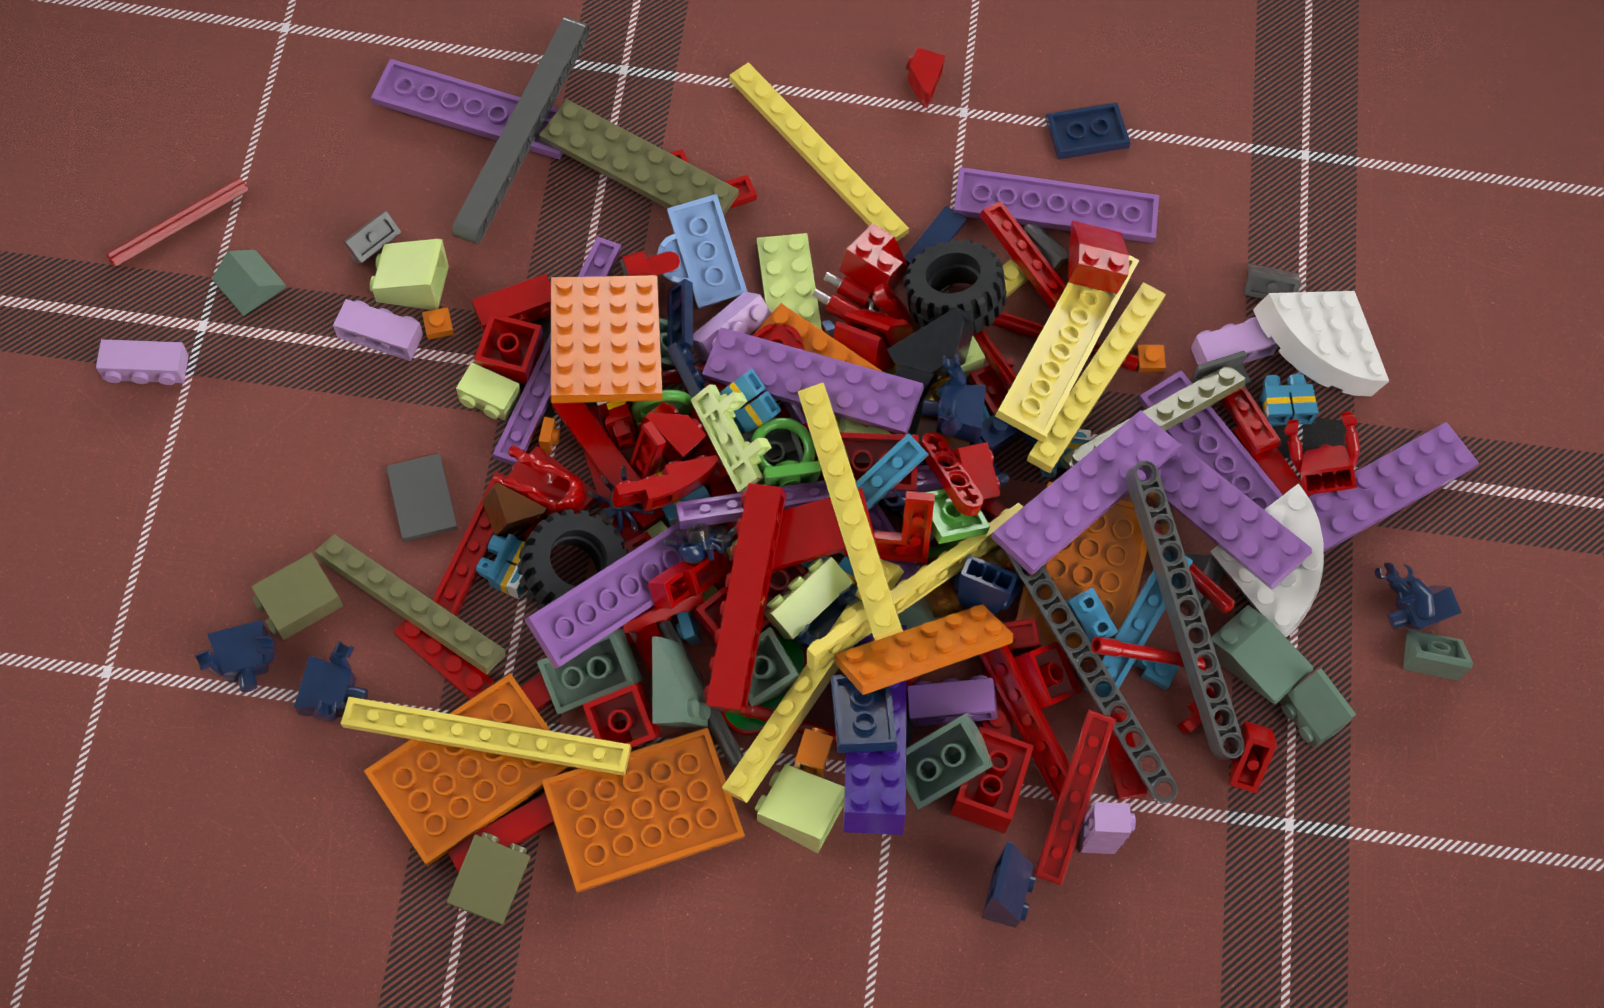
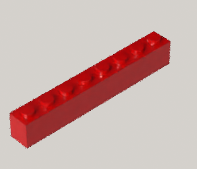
(746, 598)

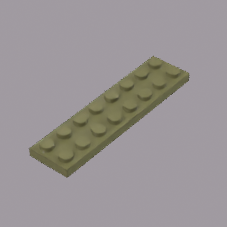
(631, 159)

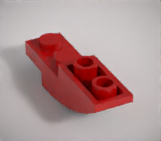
(675, 483)

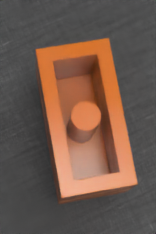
(814, 751)

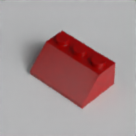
(868, 448)

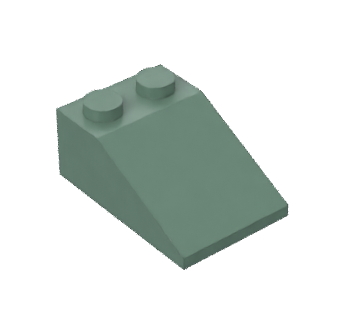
(1260, 655)
(591, 674)
(676, 688)

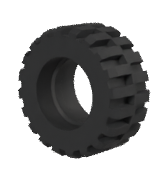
(954, 264)
(564, 529)

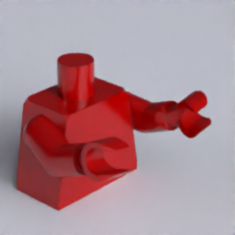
(1329, 466)

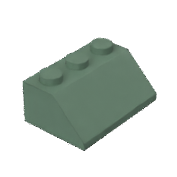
(945, 760)

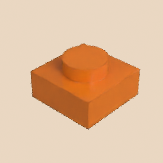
(437, 323)
(1151, 358)
(549, 435)

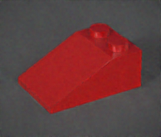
(1097, 258)
(993, 794)

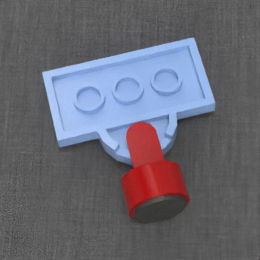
(695, 252)

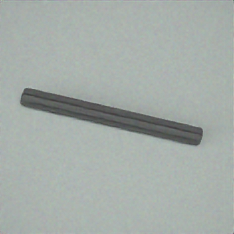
(716, 721)

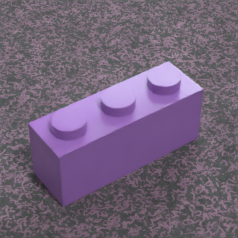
(951, 699)

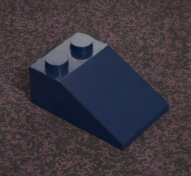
(1009, 887)

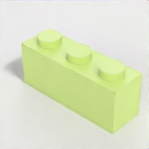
(807, 597)

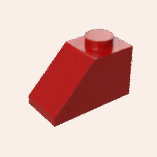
(924, 73)
(1252, 764)

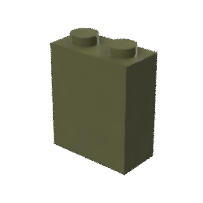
(296, 597)
(489, 878)

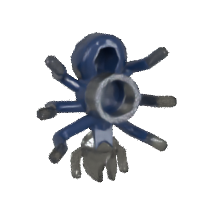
(608, 514)
(702, 541)

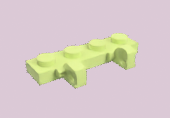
(737, 455)

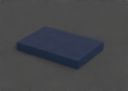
(1087, 130)
(861, 720)

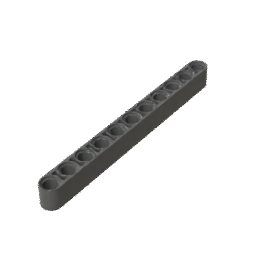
(520, 131)
(1180, 623)
(1092, 680)

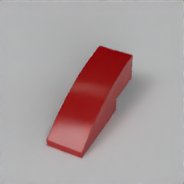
(687, 580)

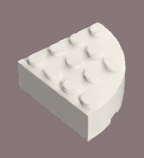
(1324, 338)
(1294, 596)

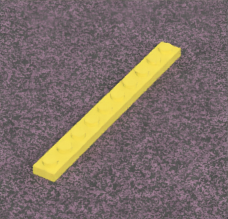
(816, 151)
(1096, 377)
(850, 512)
(906, 593)
(791, 712)
(486, 736)

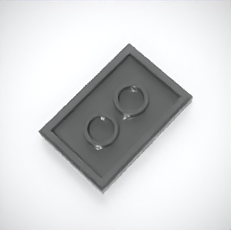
(421, 497)

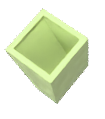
(411, 274)
(801, 806)

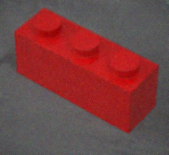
(521, 301)

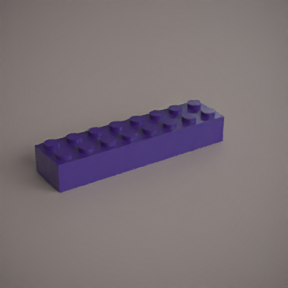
(878, 778)

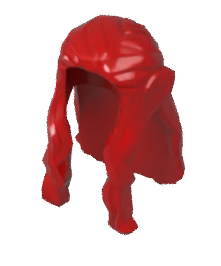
(543, 483)

